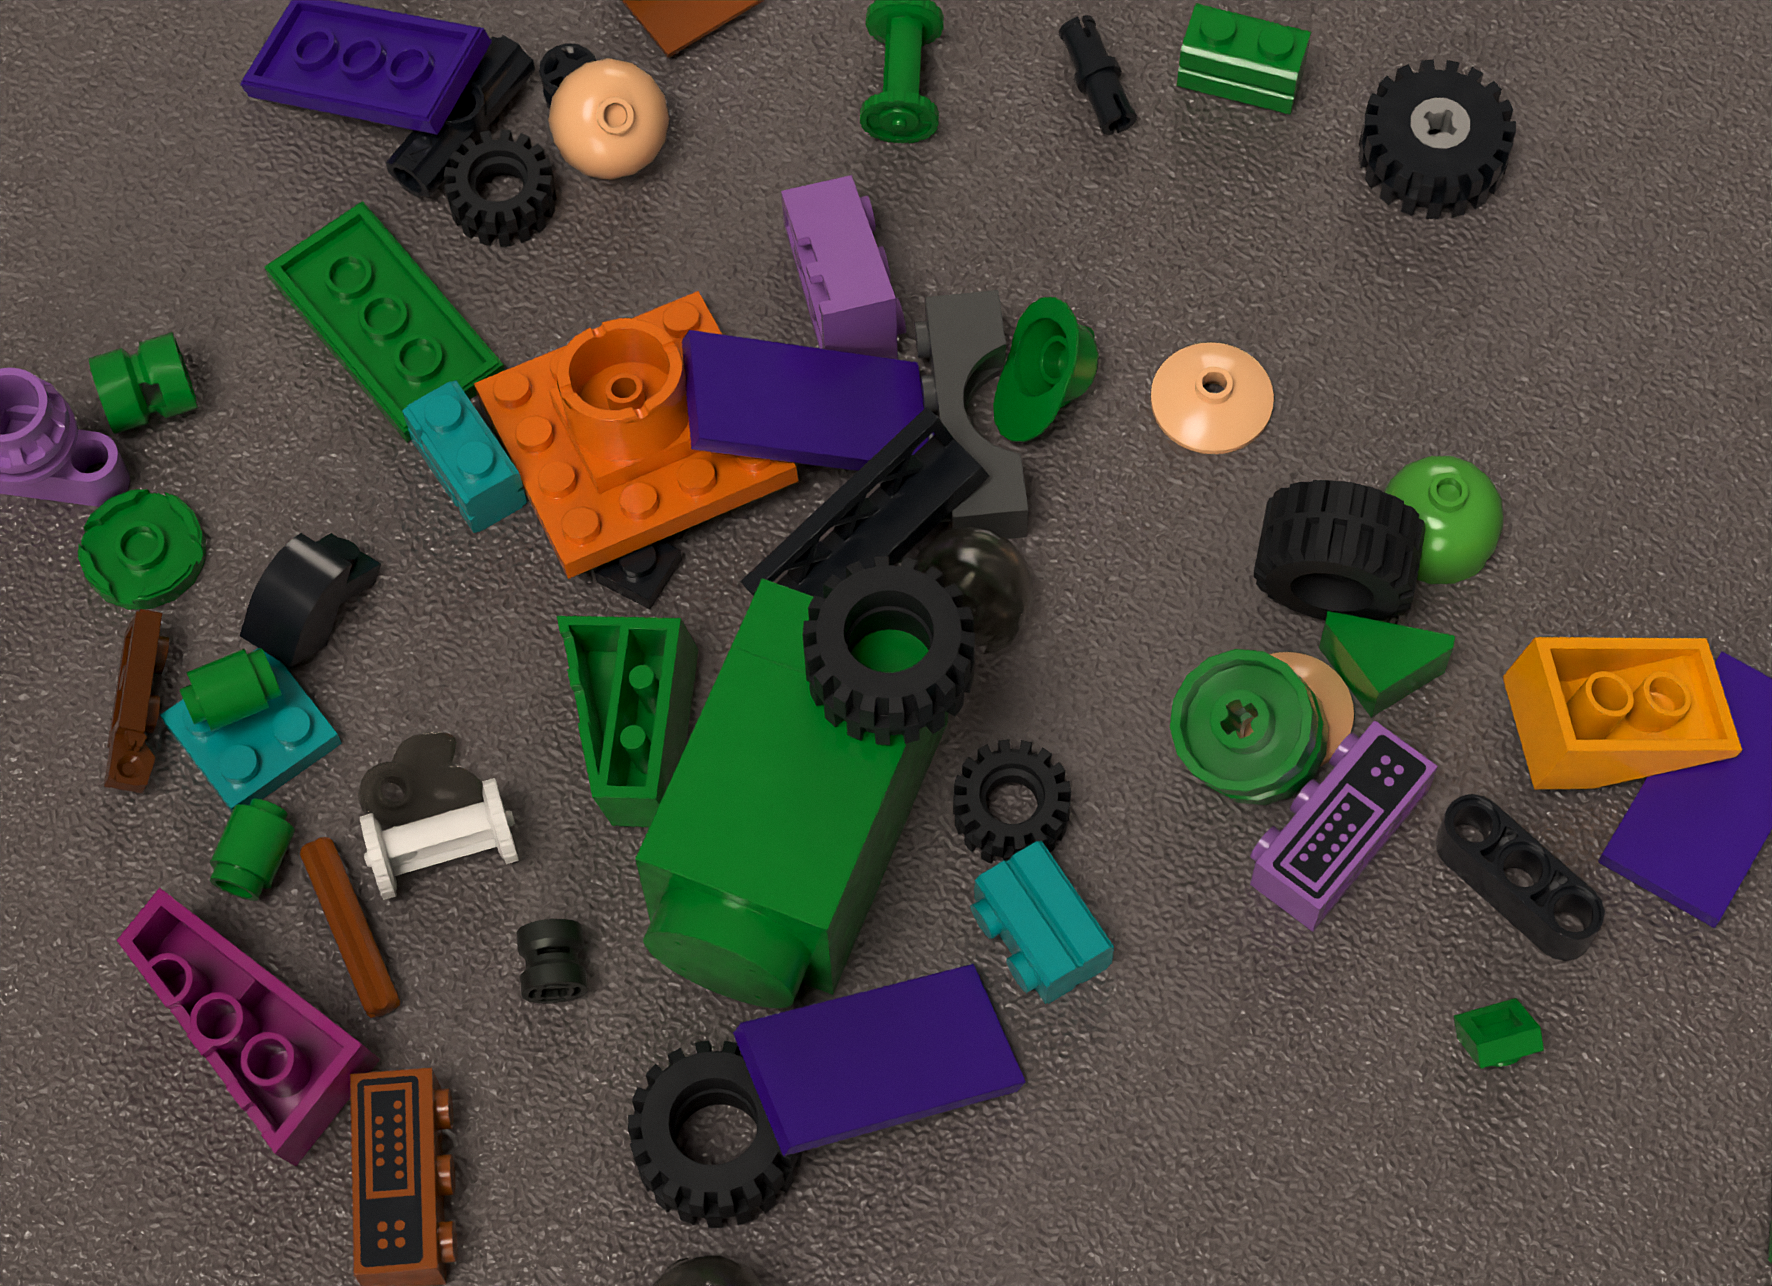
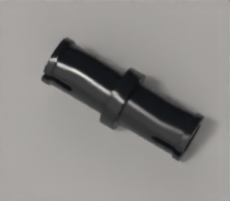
(1097, 75)

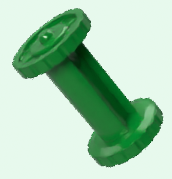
(899, 110)

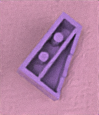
(842, 268)

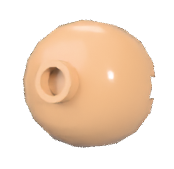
(608, 119)

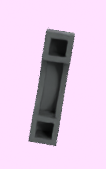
(966, 351)

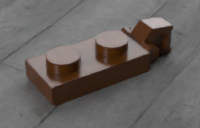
(134, 706)

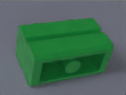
(1243, 58)

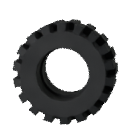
(1339, 550)
(889, 600)
(695, 1187)

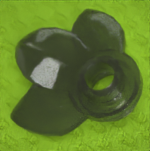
(426, 778)

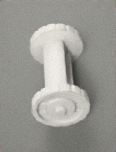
(438, 839)

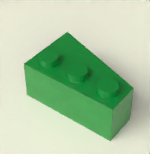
(632, 707)

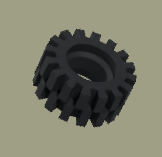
(496, 159)
(1010, 766)

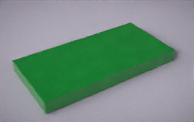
(380, 314)

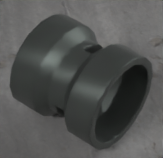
(551, 961)

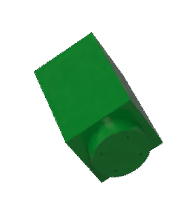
(776, 818)

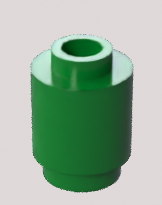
(230, 689)
(251, 849)

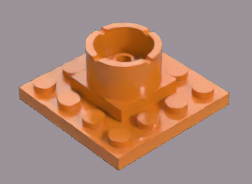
(609, 439)

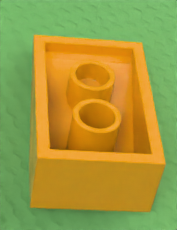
(1617, 709)

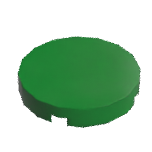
(142, 549)

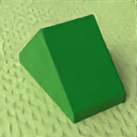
(1383, 659)

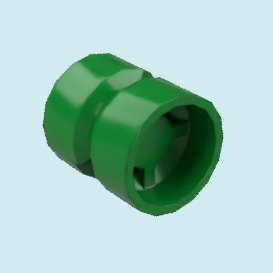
(121, 376)

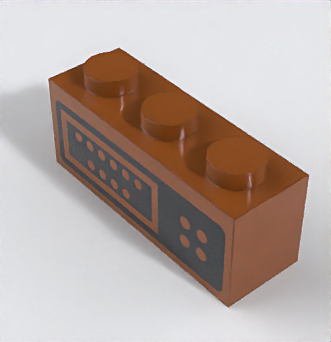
(401, 1178)

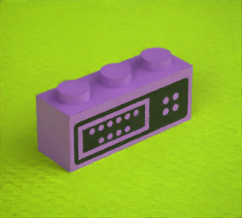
(1340, 823)

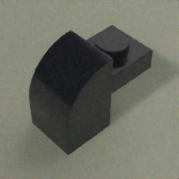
(301, 595)

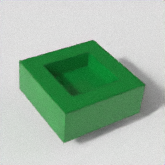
(1498, 1033)

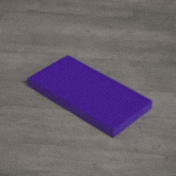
(366, 63)
(795, 400)
(1704, 824)
(878, 1058)

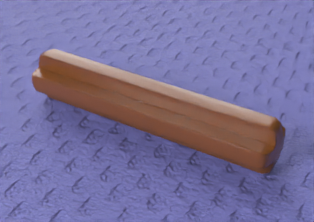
(349, 927)

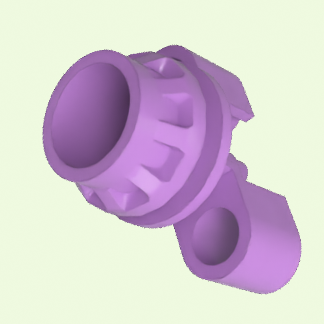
(46, 452)

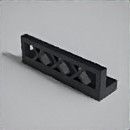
(908, 504)

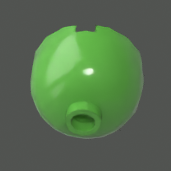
(1459, 515)

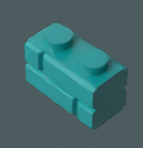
(465, 456)
(1041, 922)

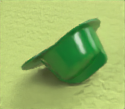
(1045, 370)

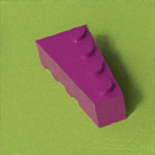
(260, 1037)

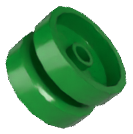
(1285, 721)

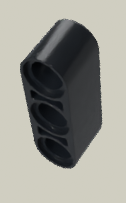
(1530, 907)

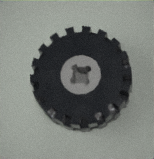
(1442, 167)

